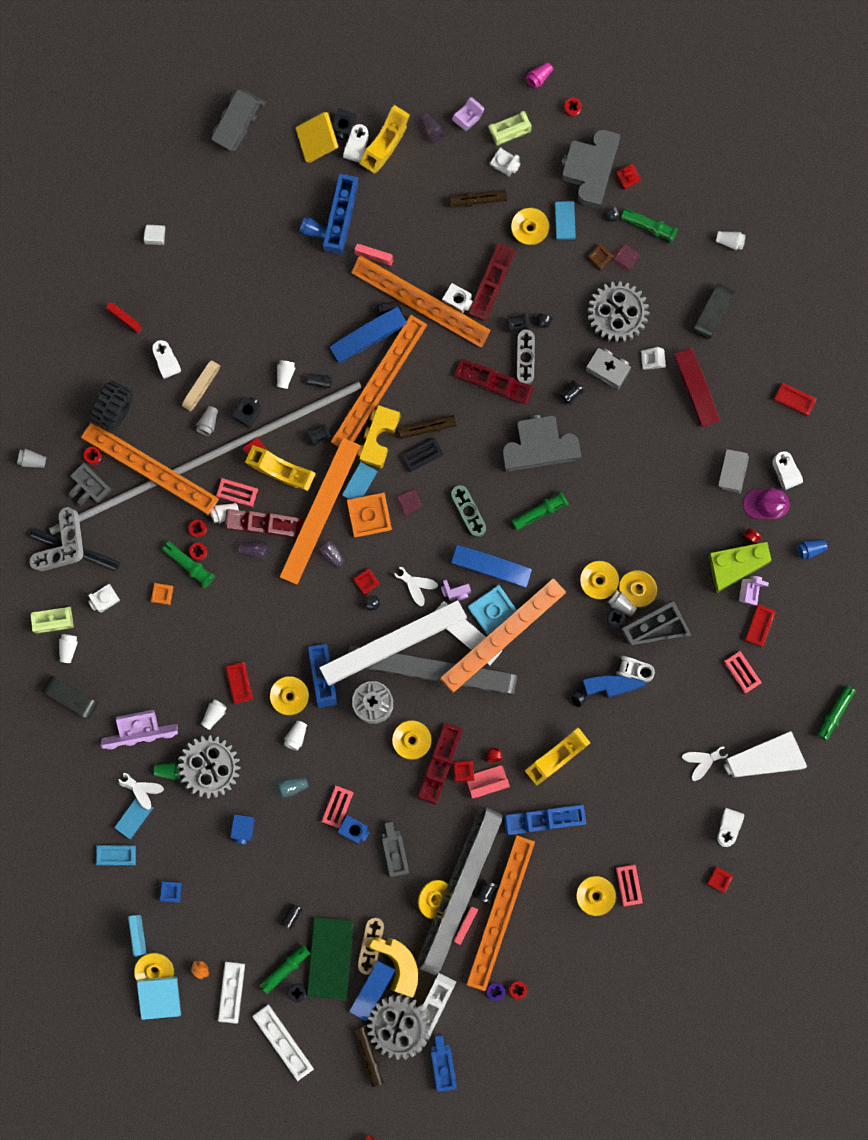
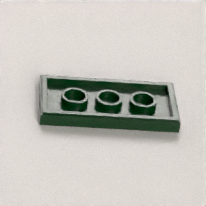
(330, 958)

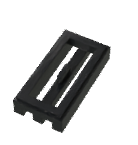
(426, 461)

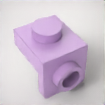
(468, 114)
(750, 590)
(459, 592)

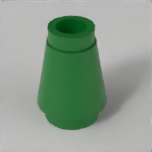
(168, 771)

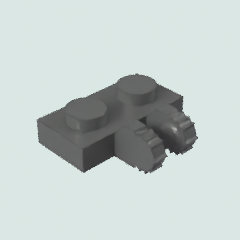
(90, 483)

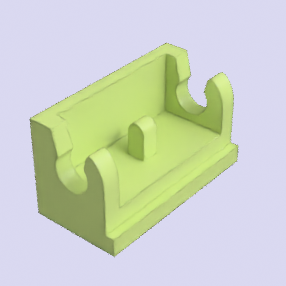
(510, 128)
(52, 620)

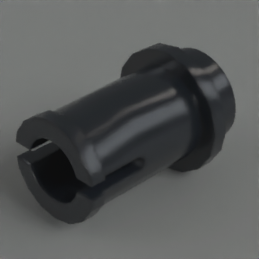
(386, 307)
(321, 381)
(291, 916)

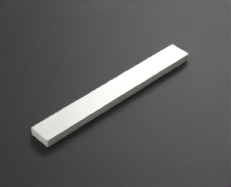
(393, 643)

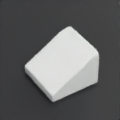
(154, 234)
(653, 358)

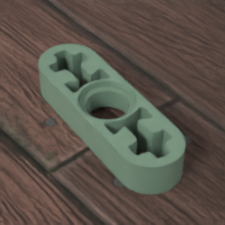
(457, 501)

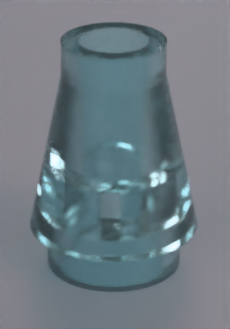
(292, 786)

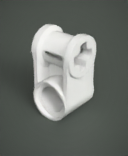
(356, 146)
(166, 362)
(788, 472)
(634, 669)
(730, 824)

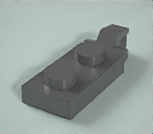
(394, 851)

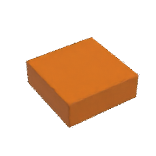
(162, 594)

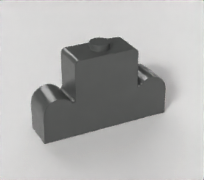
(591, 166)
(540, 445)

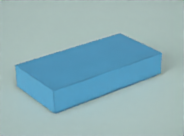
(565, 220)
(360, 481)
(132, 819)
(115, 855)

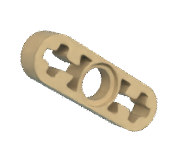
(201, 385)
(369, 930)

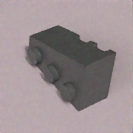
(236, 119)
(656, 625)

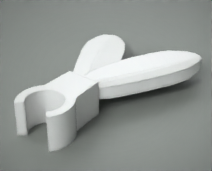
(414, 585)
(705, 761)
(140, 790)

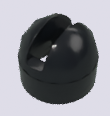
(613, 215)
(544, 320)
(372, 603)
(577, 698)

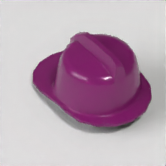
(766, 504)

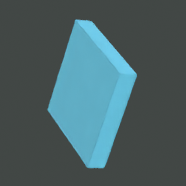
(492, 609)
(137, 935)
(159, 998)

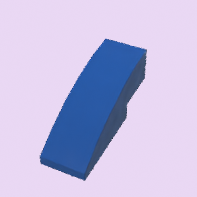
(611, 685)
(325, 694)
(372, 990)

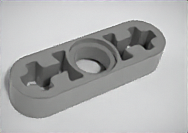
(520, 343)

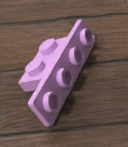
(138, 728)

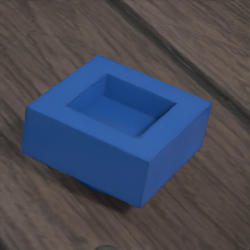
(171, 892)

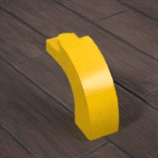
(386, 141)
(279, 469)
(557, 756)
(404, 963)

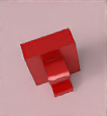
(628, 176)

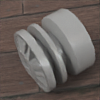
(379, 711)

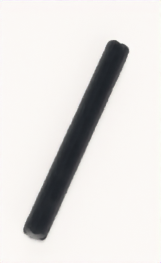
(87, 554)

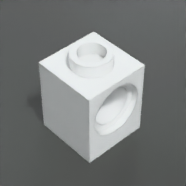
(455, 291)

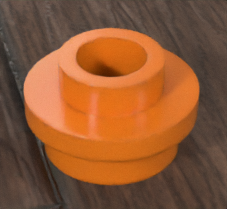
(200, 969)

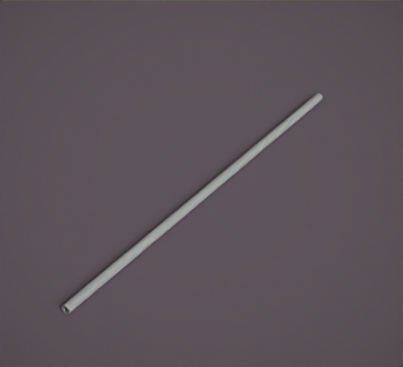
(217, 452)

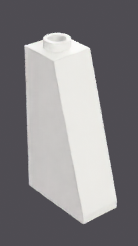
(770, 757)

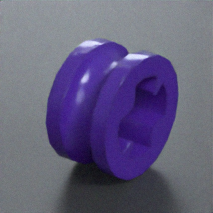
(498, 997)

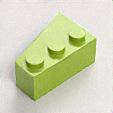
(737, 563)

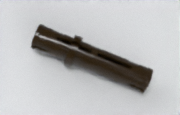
(478, 198)
(448, 422)
(370, 1062)

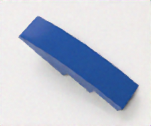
(368, 335)
(491, 566)
(544, 820)

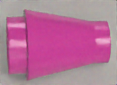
(538, 75)

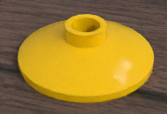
(530, 217)
(601, 570)
(635, 595)
(282, 688)
(402, 735)
(605, 901)
(427, 906)
(151, 960)

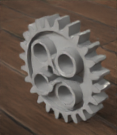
(605, 322)
(223, 759)
(415, 1033)

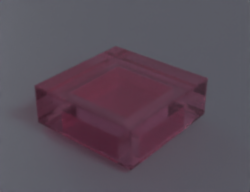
(627, 257)
(410, 502)

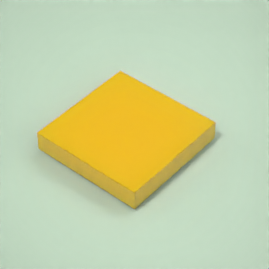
(316, 137)

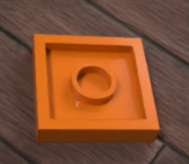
(369, 514)

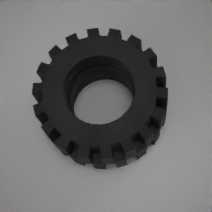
(111, 406)

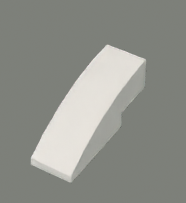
(437, 999)

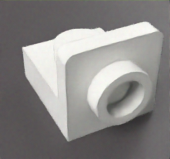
(505, 162)
(103, 599)

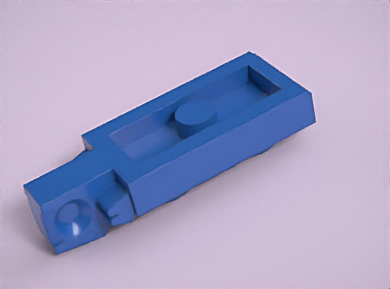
(443, 1065)

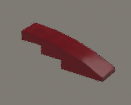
(492, 281)
(493, 381)
(696, 387)
(263, 523)
(440, 763)

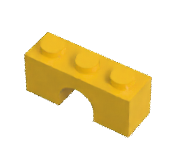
(383, 421)

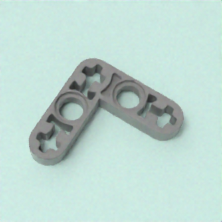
(67, 545)

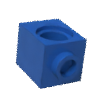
(242, 829)
(345, 830)

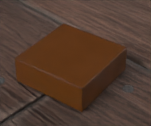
(600, 256)

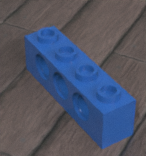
(341, 214)

